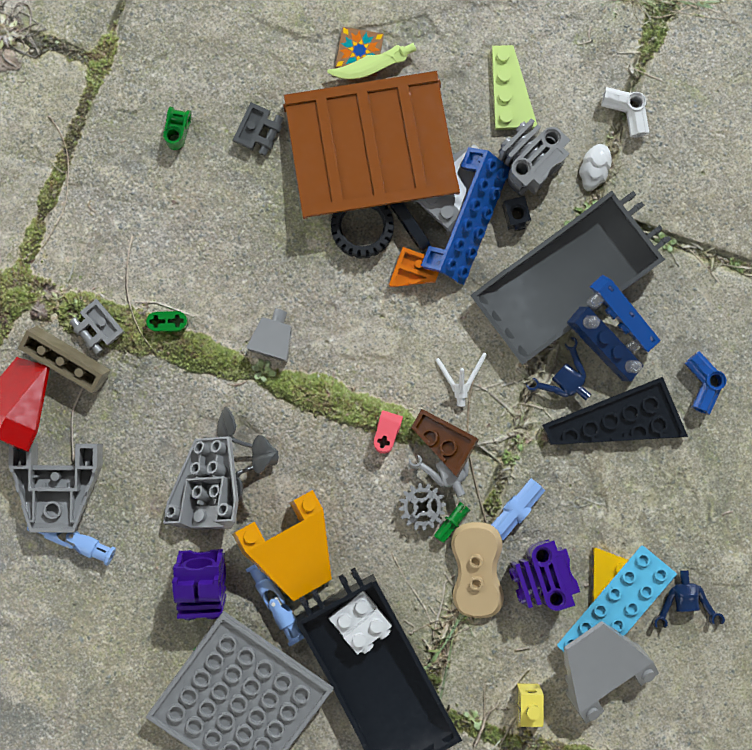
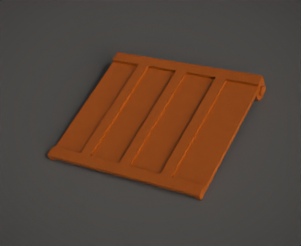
(370, 144)

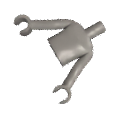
(445, 477)

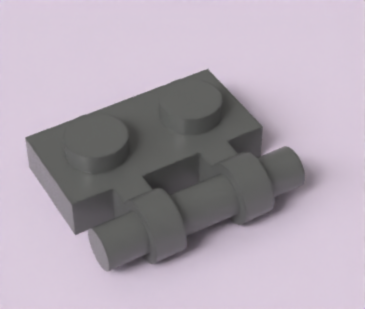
(252, 125)

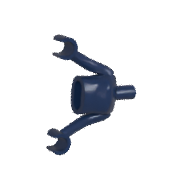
(567, 378)
(687, 599)

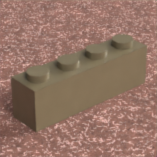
(64, 359)

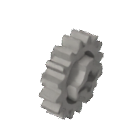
(430, 513)

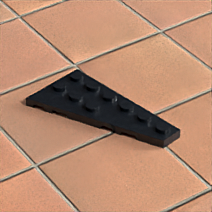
(631, 415)

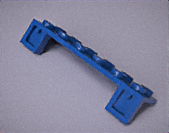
(473, 217)

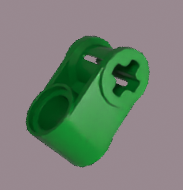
(176, 124)

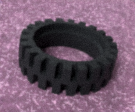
(369, 250)

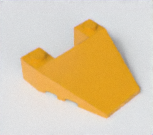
(296, 557)

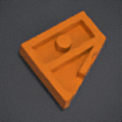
(409, 270)

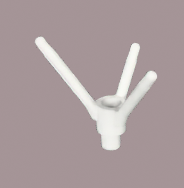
(461, 389)

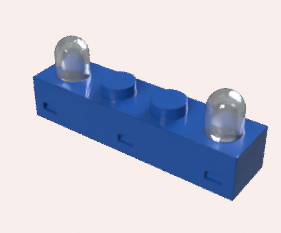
(620, 308)

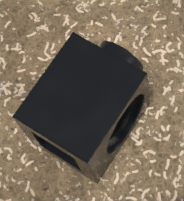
(516, 204)

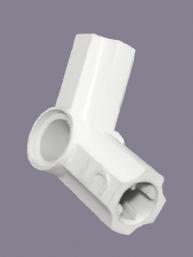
(636, 117)

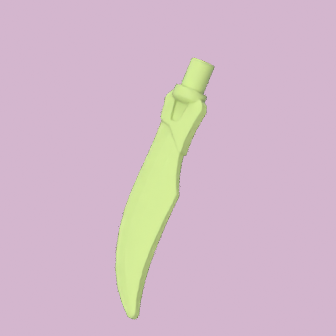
(373, 63)

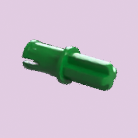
(451, 522)

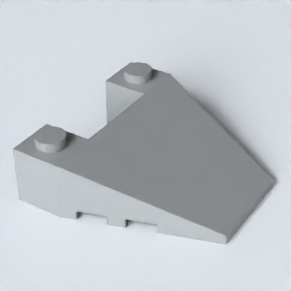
(55, 494)
(599, 664)

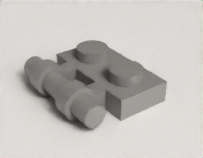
(101, 321)

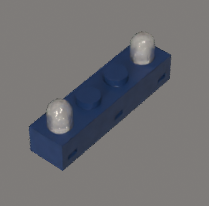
(605, 344)

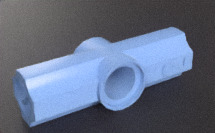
(518, 508)

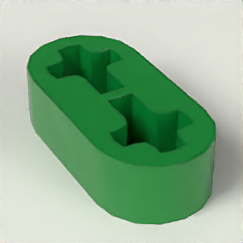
(166, 316)

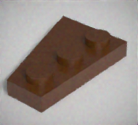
(445, 440)

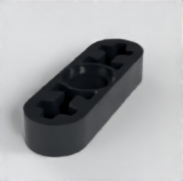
(411, 226)

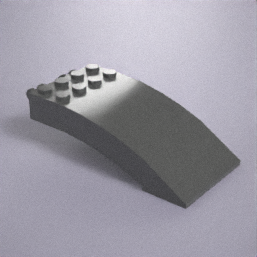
(549, 284)

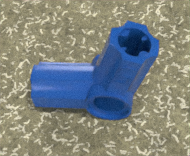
(707, 393)

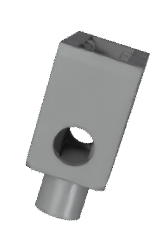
(272, 337)

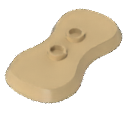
(477, 585)

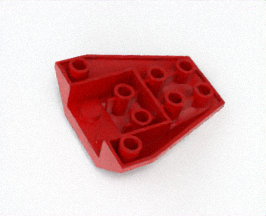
(22, 402)

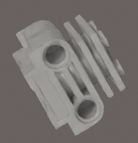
(533, 156)

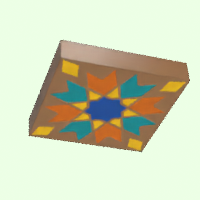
(357, 44)

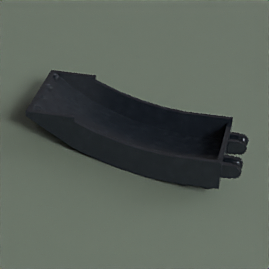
(384, 689)

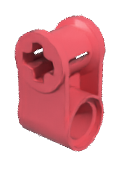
(387, 428)

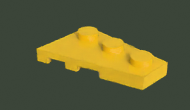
(604, 570)

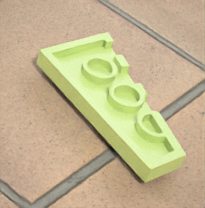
(509, 90)

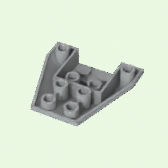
(206, 487)

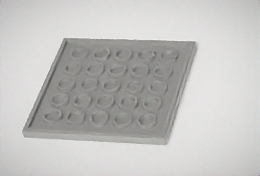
(238, 693)

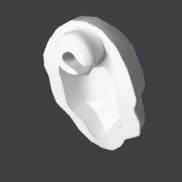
(595, 166)

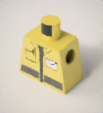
(530, 705)

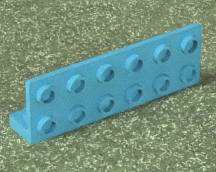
(625, 596)

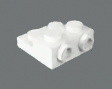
(361, 622)

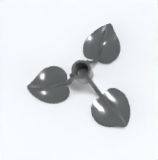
(263, 452)

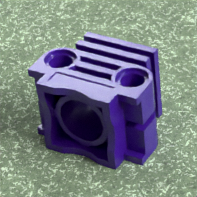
(544, 577)
(199, 584)

